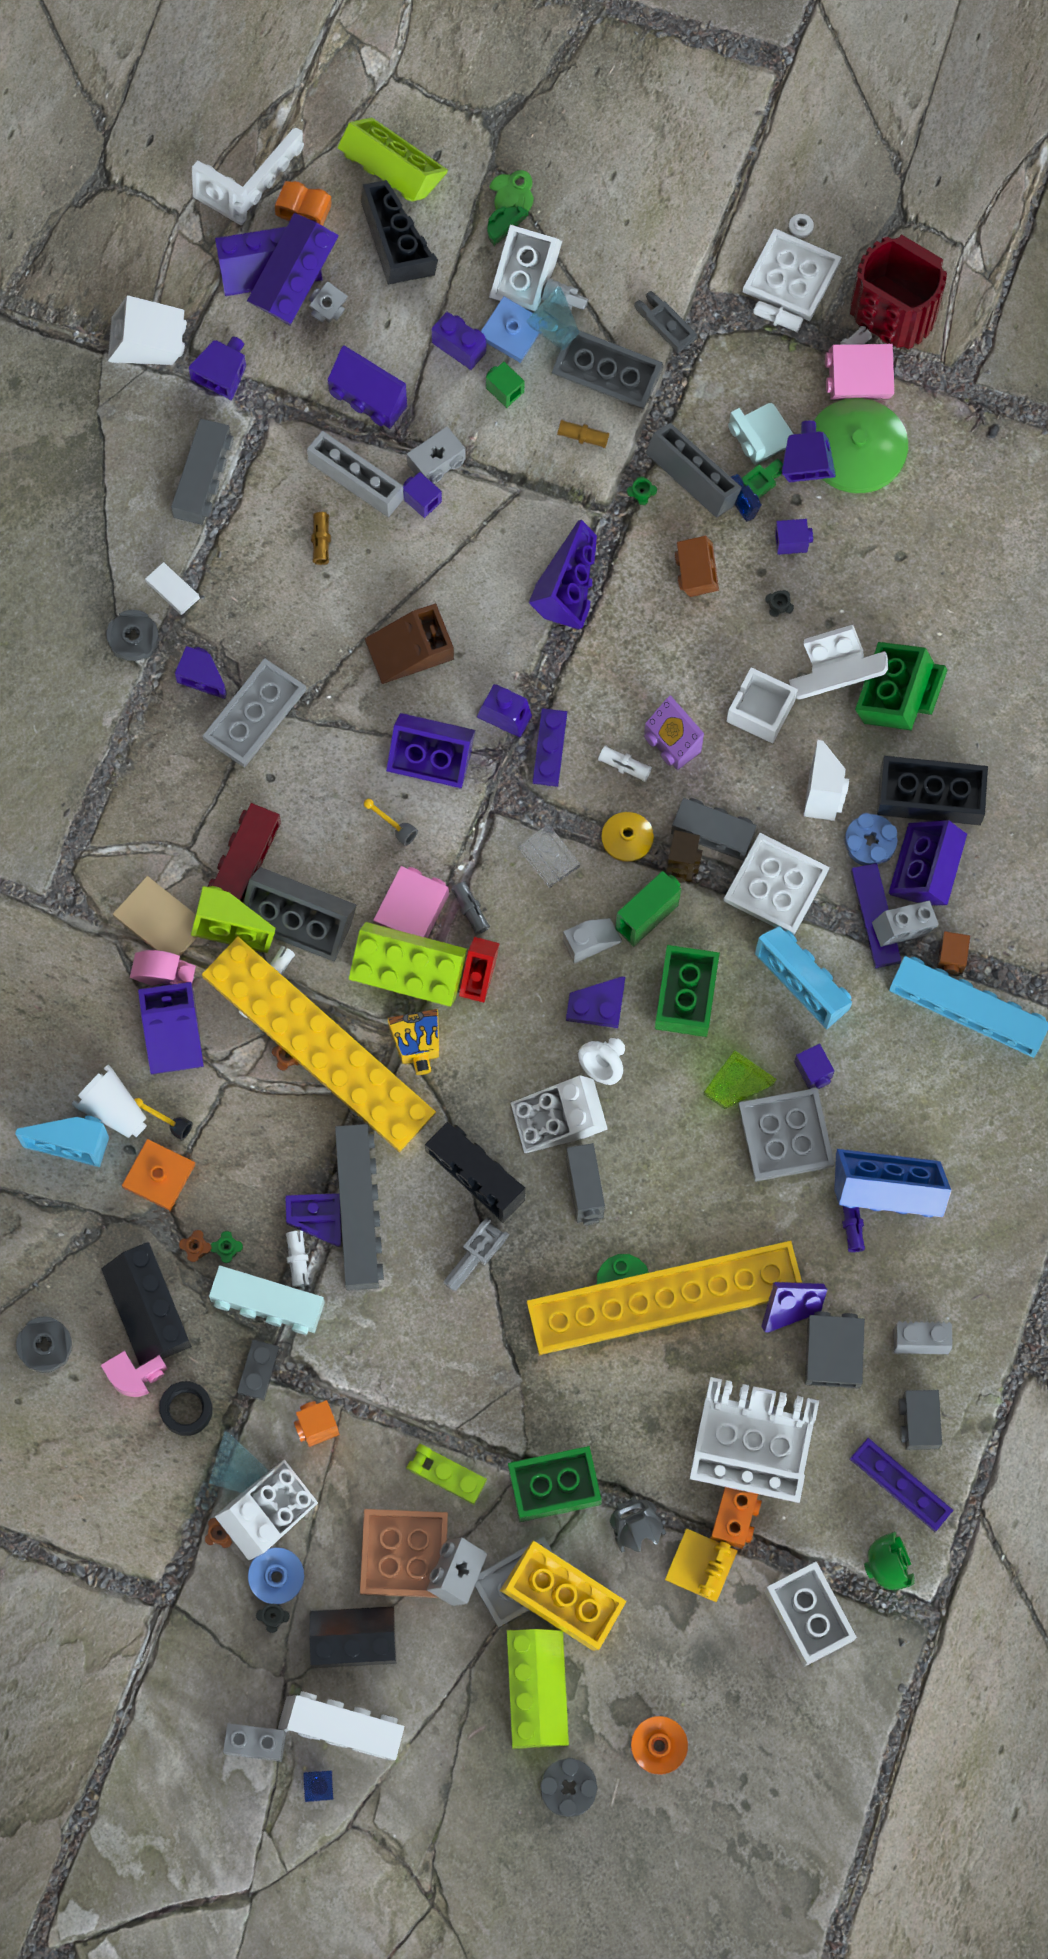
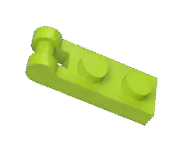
(447, 1474)

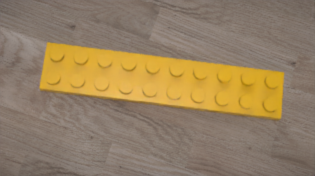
(318, 1044)
(660, 1298)

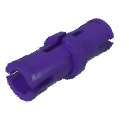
(853, 1226)

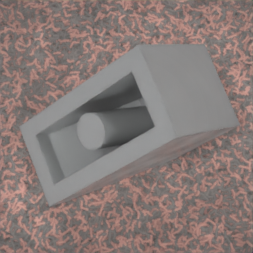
(590, 938)

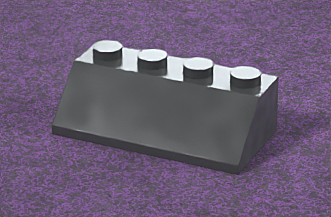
(300, 913)

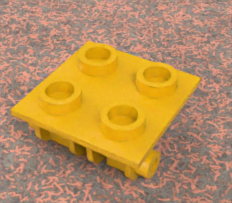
(701, 1565)

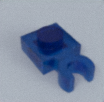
(747, 501)

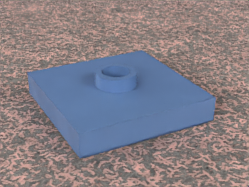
(509, 330)

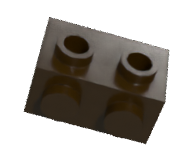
(684, 856)

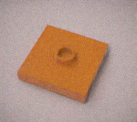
(158, 1175)

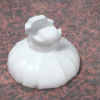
(602, 1060)

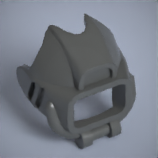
(635, 1527)

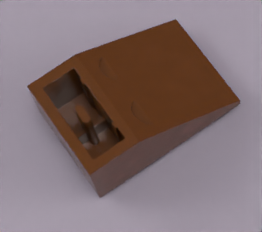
(410, 644)

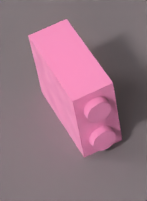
(860, 371)
(412, 903)

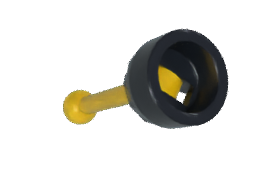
(179, 1126)

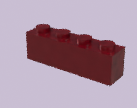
(246, 850)

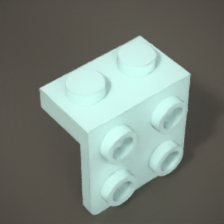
(760, 432)

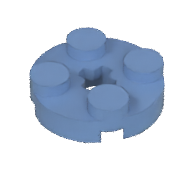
(869, 825)

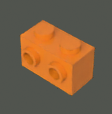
(316, 1423)
(735, 1516)

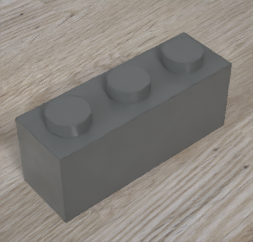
(715, 827)

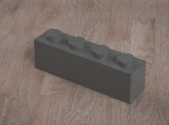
(693, 470)
(201, 472)

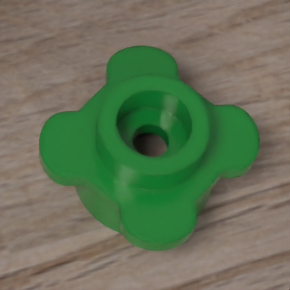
(646, 485)
(226, 1254)

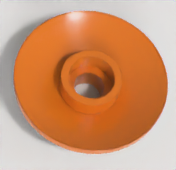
(664, 1730)

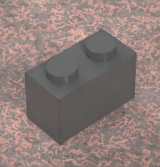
(921, 1419)

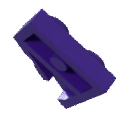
(597, 1004)
(316, 1216)
(792, 1303)

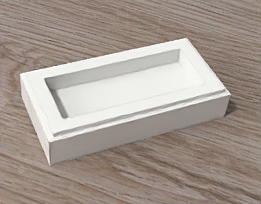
(172, 588)

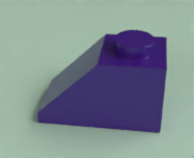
(200, 672)

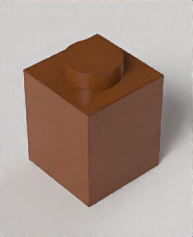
(953, 952)

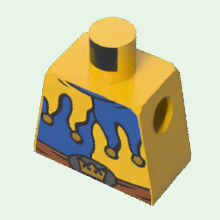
(416, 1038)

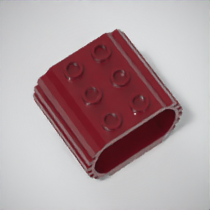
(898, 291)

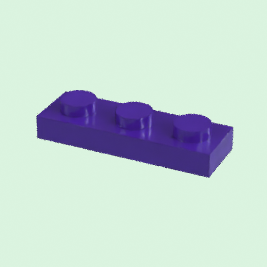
(550, 747)

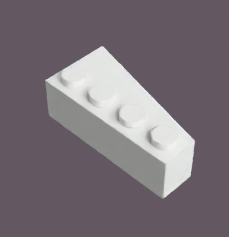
(341, 1726)

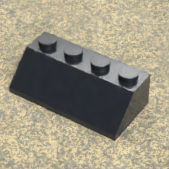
(145, 1304)

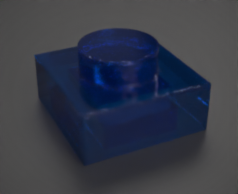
(318, 1786)

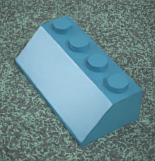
(803, 976)

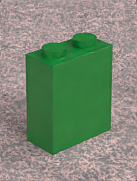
(648, 908)

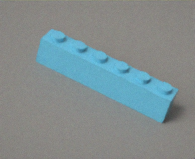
(970, 1006)

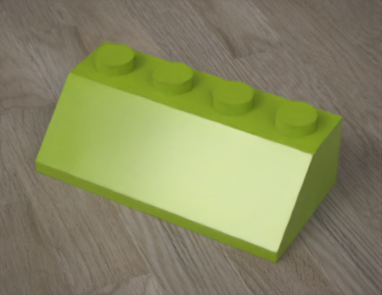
(391, 158)
(537, 1688)

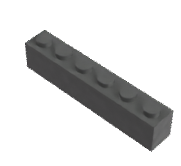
(357, 1207)

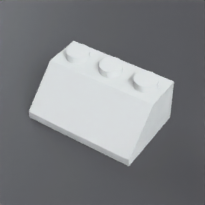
(826, 785)

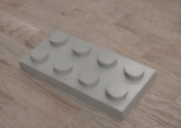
(254, 712)

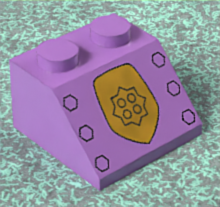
(674, 734)

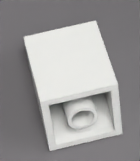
(146, 333)

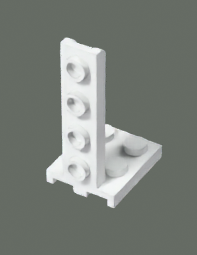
(231, 198)

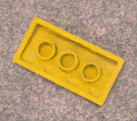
(563, 1596)

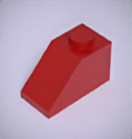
(479, 969)

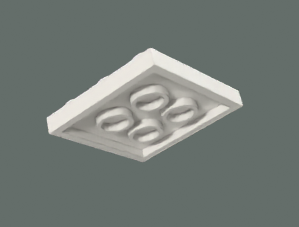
(792, 274)
(776, 884)

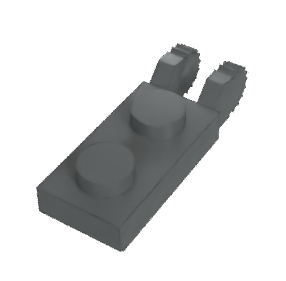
(666, 322)

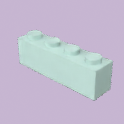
(267, 1300)

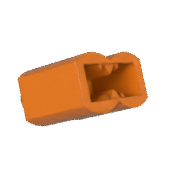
(303, 201)

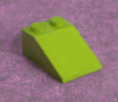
(224, 917)

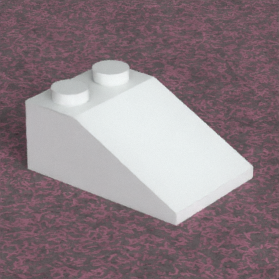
(525, 267)

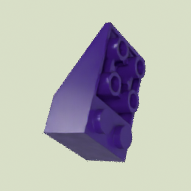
(171, 1028)

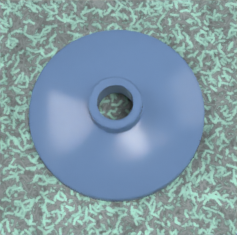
(266, 1565)

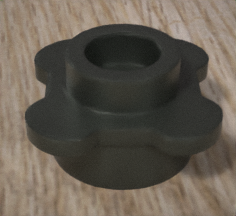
(779, 596)
(272, 1624)

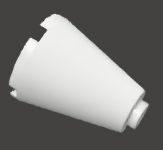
(112, 1104)

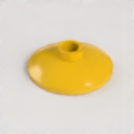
(627, 848)

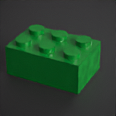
(897, 695)
(687, 991)
(554, 1484)

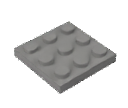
(786, 1134)

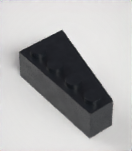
(397, 241)
(476, 1171)

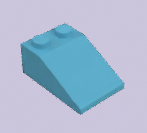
(68, 1138)

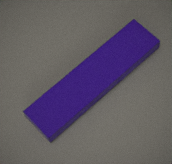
(872, 905)
(901, 1484)

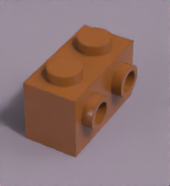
(697, 566)

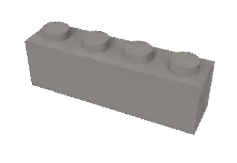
(355, 474)

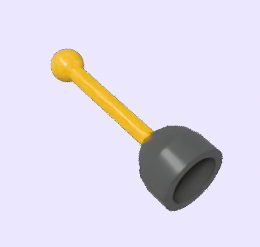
(404, 832)

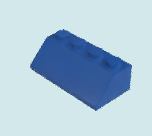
(891, 1183)

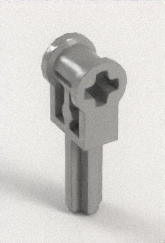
(479, 1249)

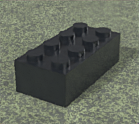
(932, 790)

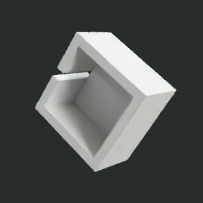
(763, 705)

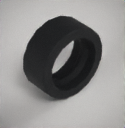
(171, 1393)

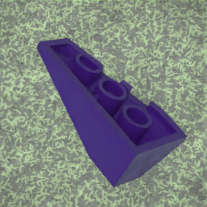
(564, 585)

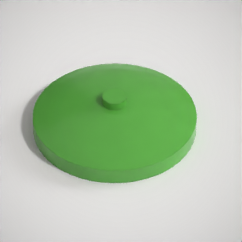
(865, 444)

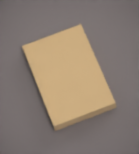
(157, 918)

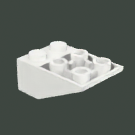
(559, 1114)
(266, 1510)

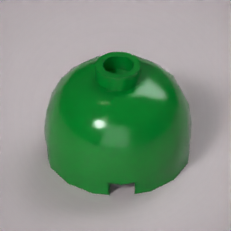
(889, 1563)

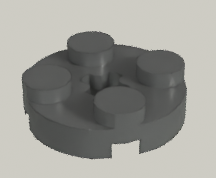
(132, 649)
(57, 1353)
(552, 1787)

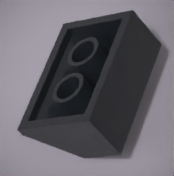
(352, 1637)

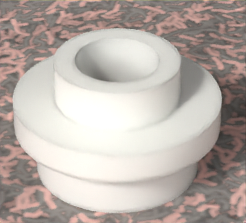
(798, 231)

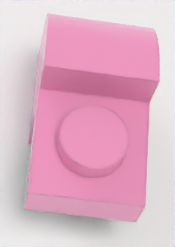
(161, 967)
(130, 1380)

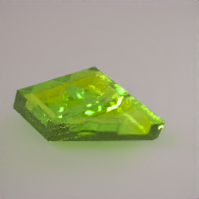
(737, 1081)

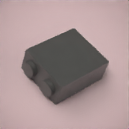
(585, 1183)
(834, 1350)

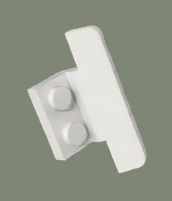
(837, 663)

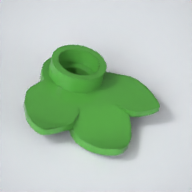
(511, 194)

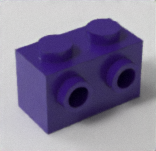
(459, 340)

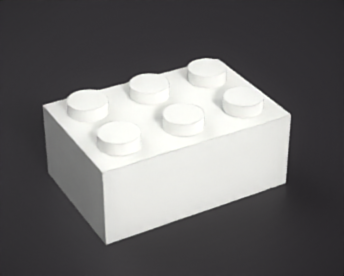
(810, 1614)

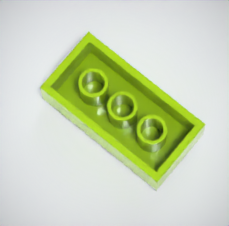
(408, 964)

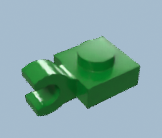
(761, 479)

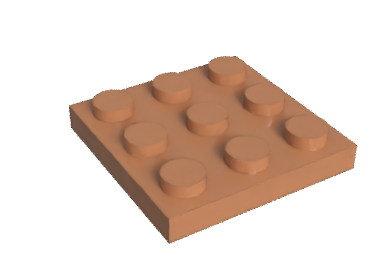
(400, 1551)

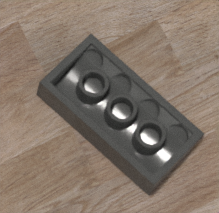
(609, 369)

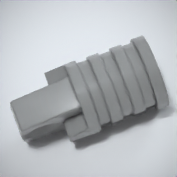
(570, 293)

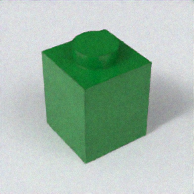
(504, 384)

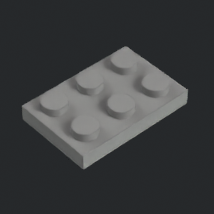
(490, 1581)

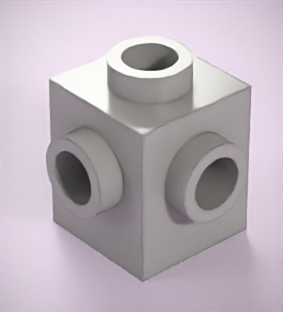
(332, 295)

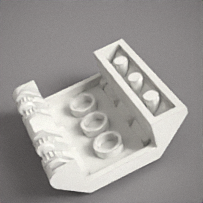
(753, 1442)

